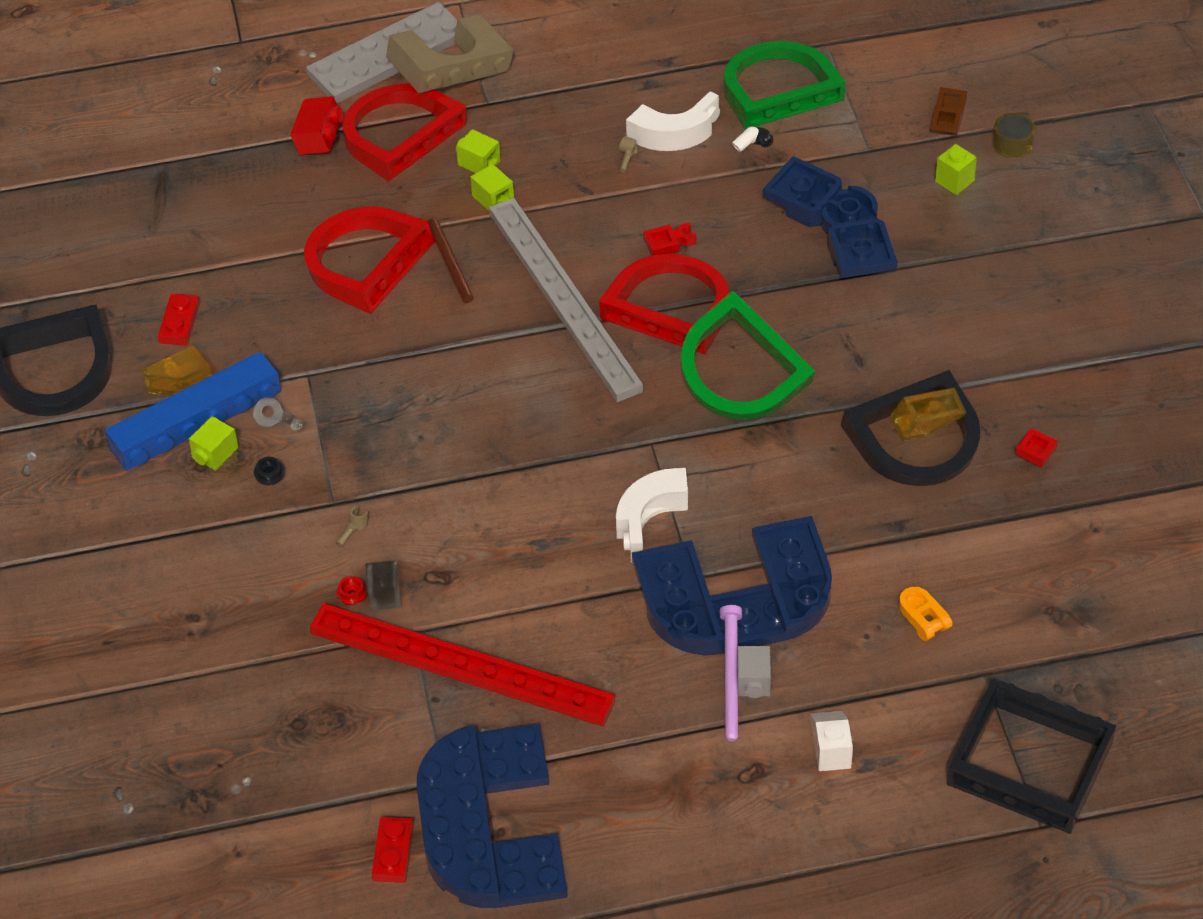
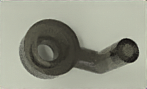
(277, 416)

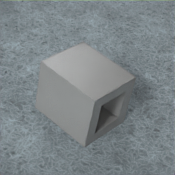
(754, 671)

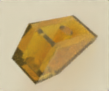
(176, 372)
(927, 413)

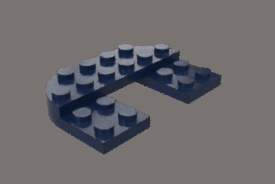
(771, 613)
(456, 821)

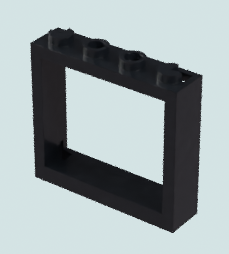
(1016, 795)

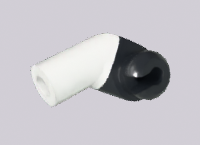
(753, 135)

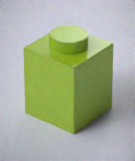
(477, 151)
(955, 169)
(491, 186)
(213, 443)

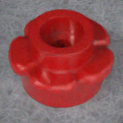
(348, 585)

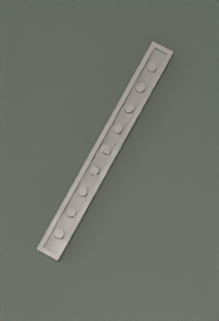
(566, 300)

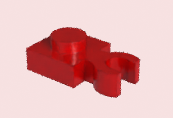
(666, 240)

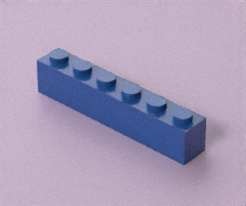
(183, 413)

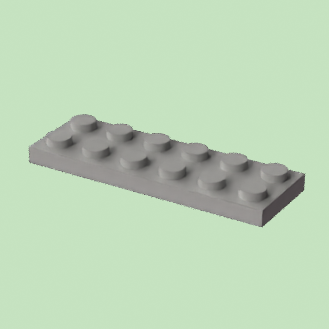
(366, 61)

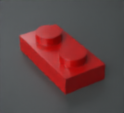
(178, 319)
(392, 850)

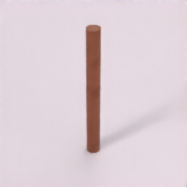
(450, 261)

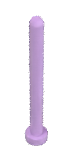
(731, 615)

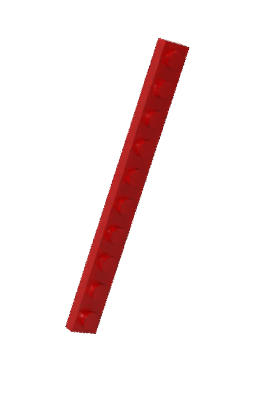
(463, 664)

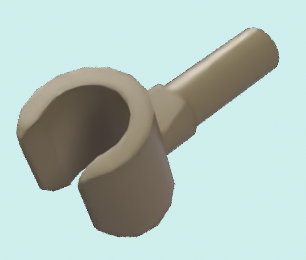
(629, 147)
(356, 523)

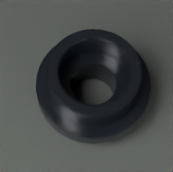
(268, 471)

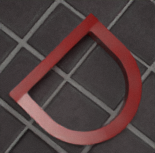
(389, 164)
(369, 293)
(620, 312)

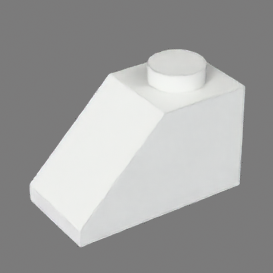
(832, 740)

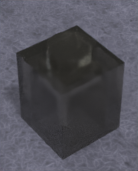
(383, 585)

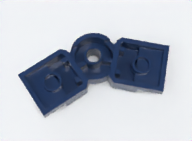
(848, 216)

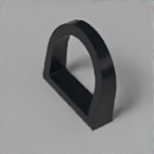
(47, 332)
(856, 422)

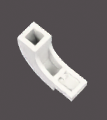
(674, 131)
(647, 497)

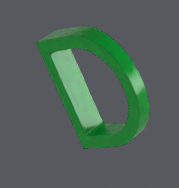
(755, 113)
(735, 307)

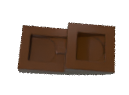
(948, 111)

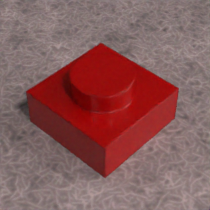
(1036, 447)

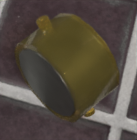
(1013, 135)

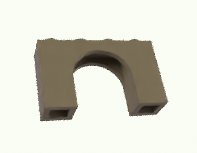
(428, 70)

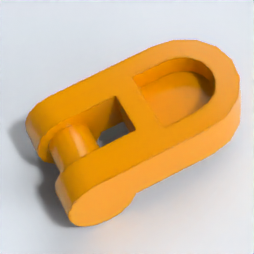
(916, 604)

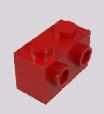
(316, 125)

